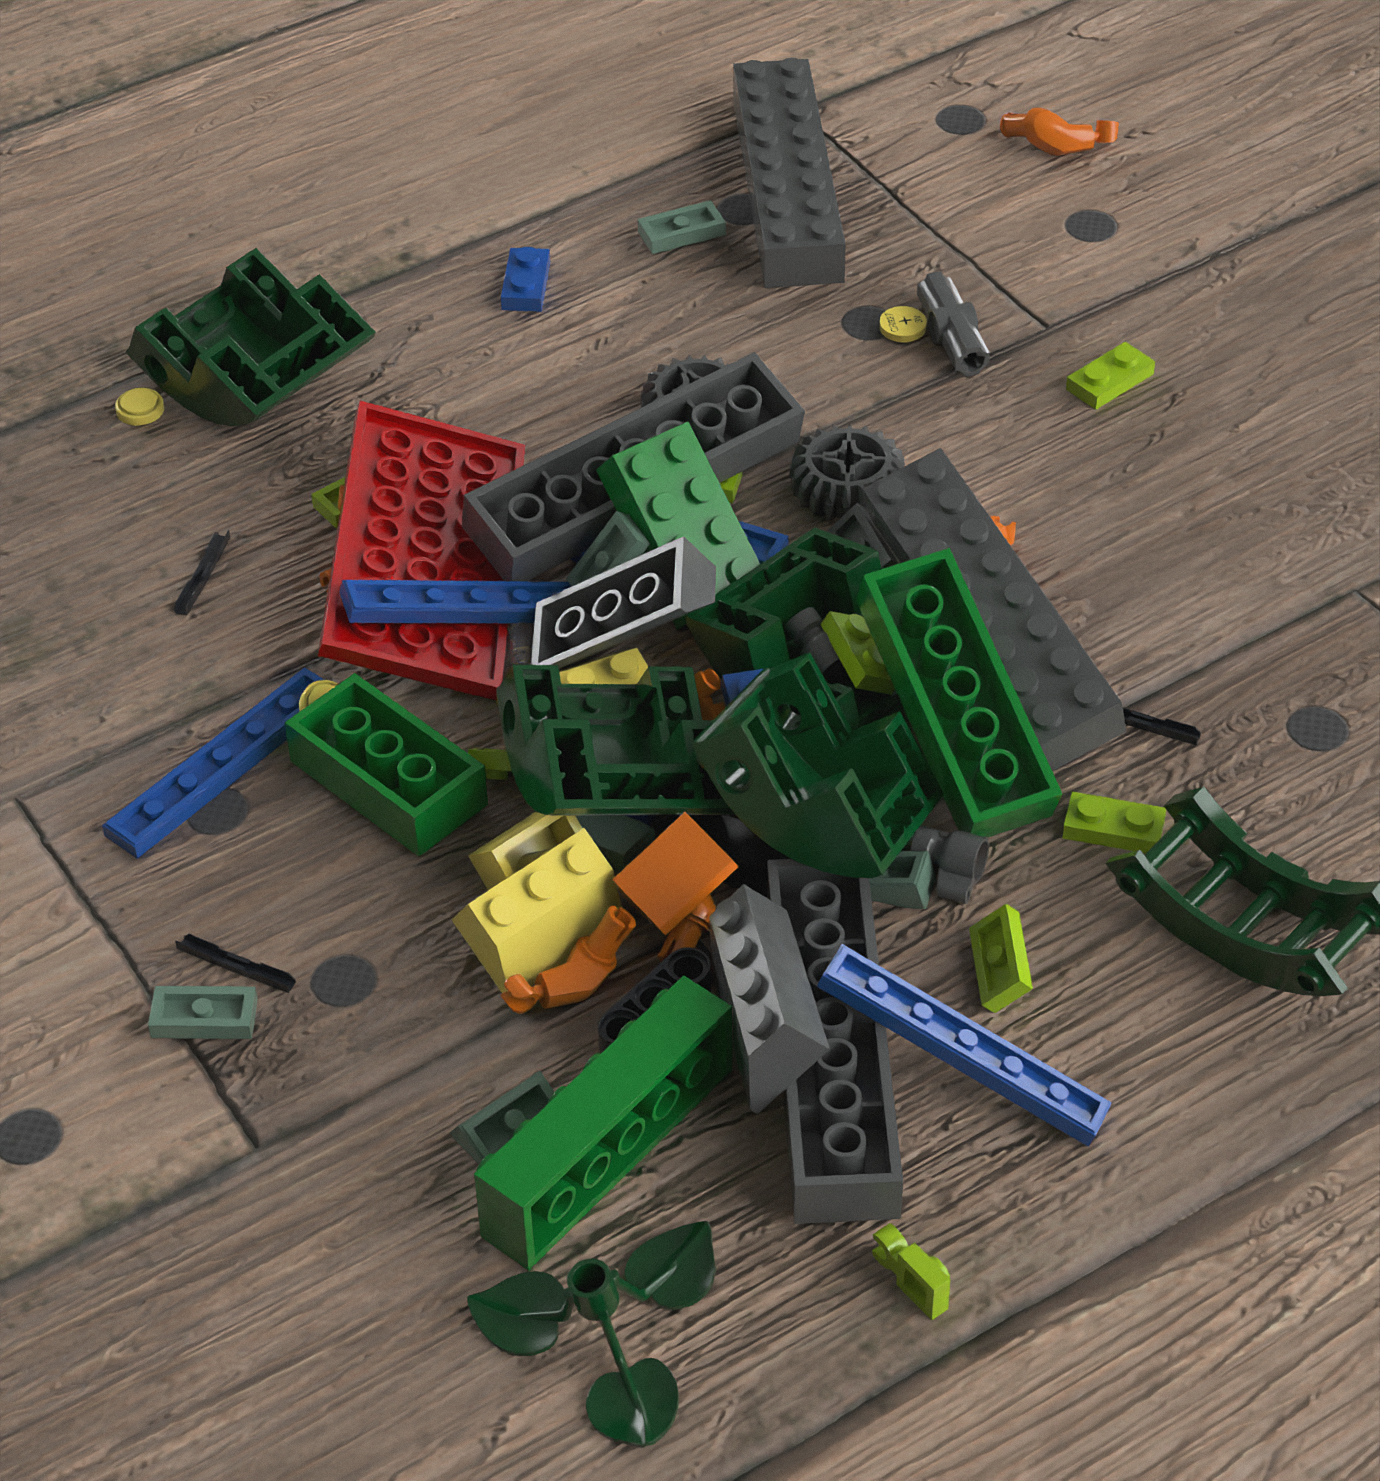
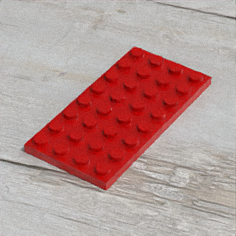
(406, 524)

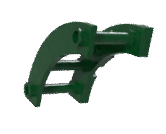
(1279, 885)

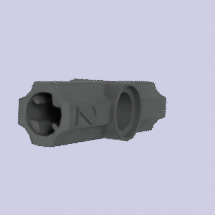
(953, 324)

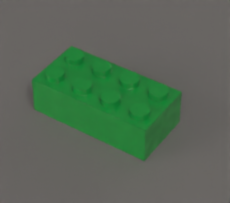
(676, 494)
(387, 764)

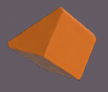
(674, 873)

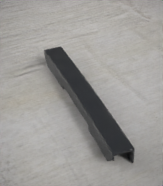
(202, 573)
(1166, 727)
(259, 972)

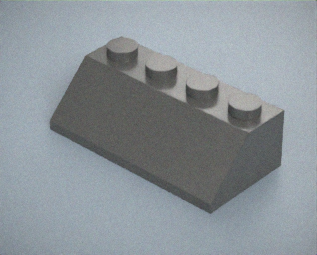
(622, 603)
(771, 999)

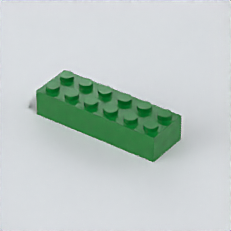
(958, 695)
(603, 1122)

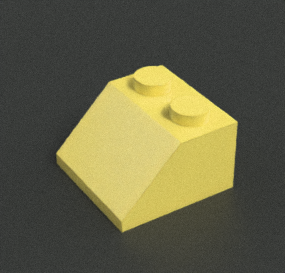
(521, 846)

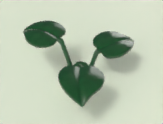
(525, 1312)

